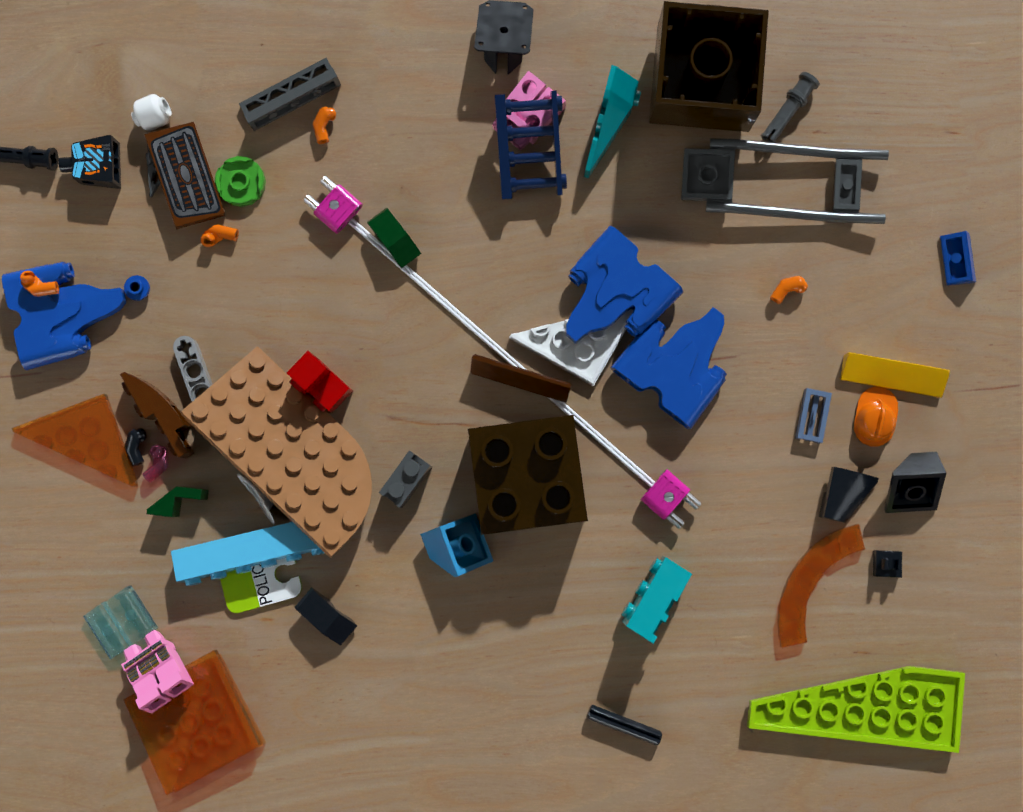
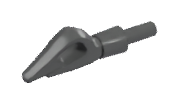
(151, 174)

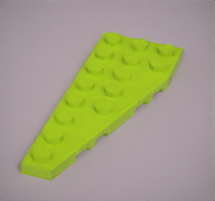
(888, 707)

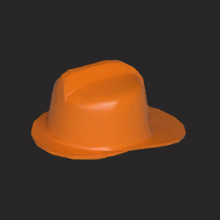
(876, 416)

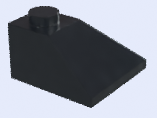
(916, 484)

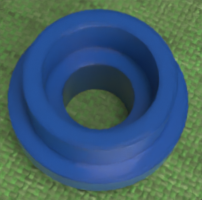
(143, 290)

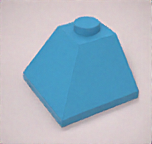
(458, 546)

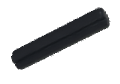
(624, 725)

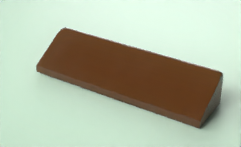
(520, 378)

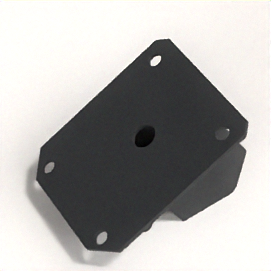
(504, 29)

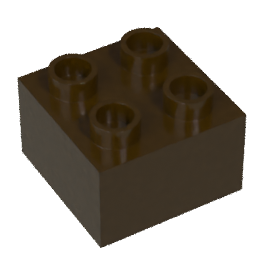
(708, 66)
(527, 474)

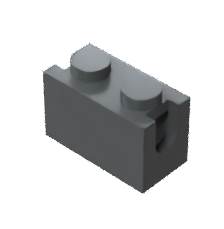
(405, 479)

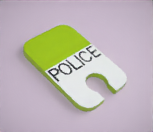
(258, 587)

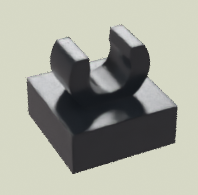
(887, 563)

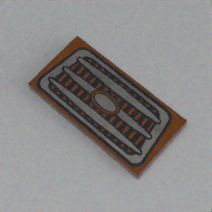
(184, 175)

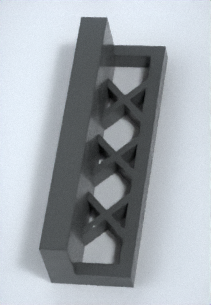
(292, 97)

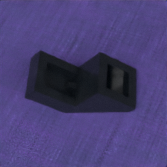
(325, 616)

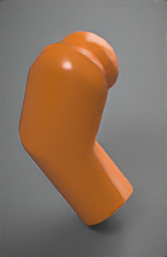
(319, 124)
(218, 233)
(787, 285)

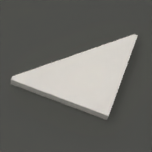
(582, 359)

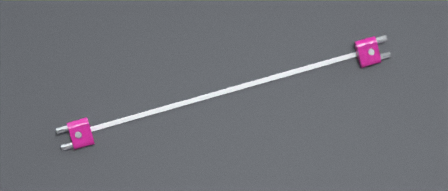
(338, 211)

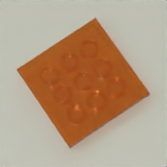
(197, 727)

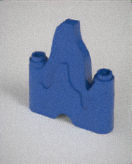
(615, 286)
(55, 323)
(678, 368)

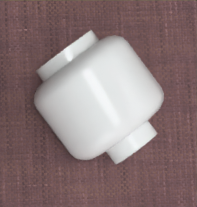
(151, 112)

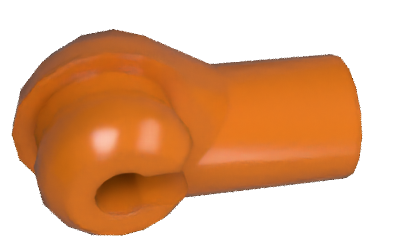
(36, 286)

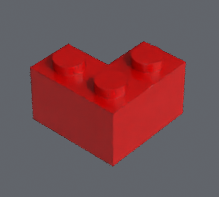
(314, 377)

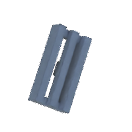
(803, 414)

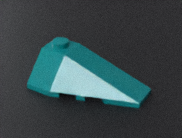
(616, 107)

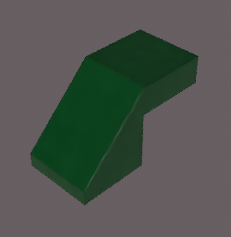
(394, 237)
(170, 503)

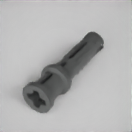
(796, 98)

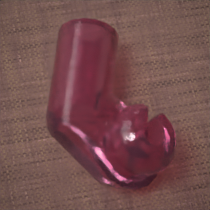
(160, 463)

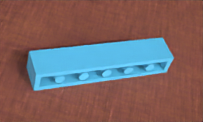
(241, 553)

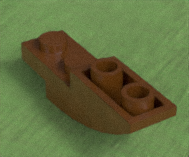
(153, 405)

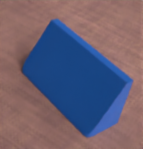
(958, 258)

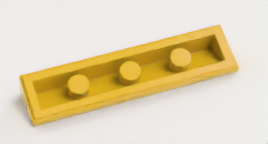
(894, 374)

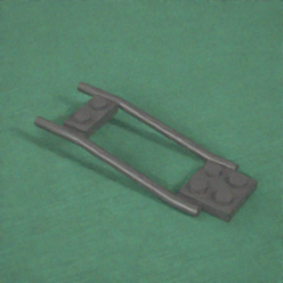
(710, 177)

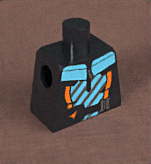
(94, 162)

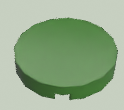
(240, 181)

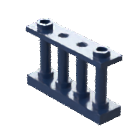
(507, 133)

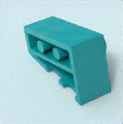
(655, 598)

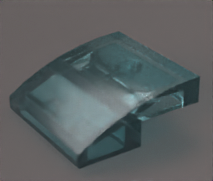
(120, 622)

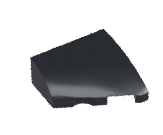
(845, 493)

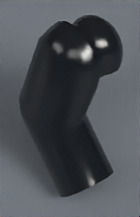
(131, 446)

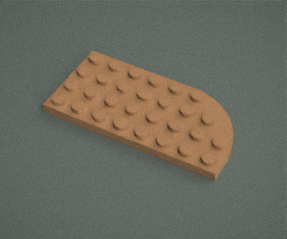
(287, 449)

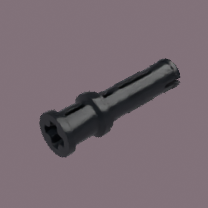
(30, 157)

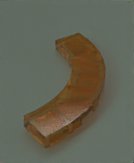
(805, 577)

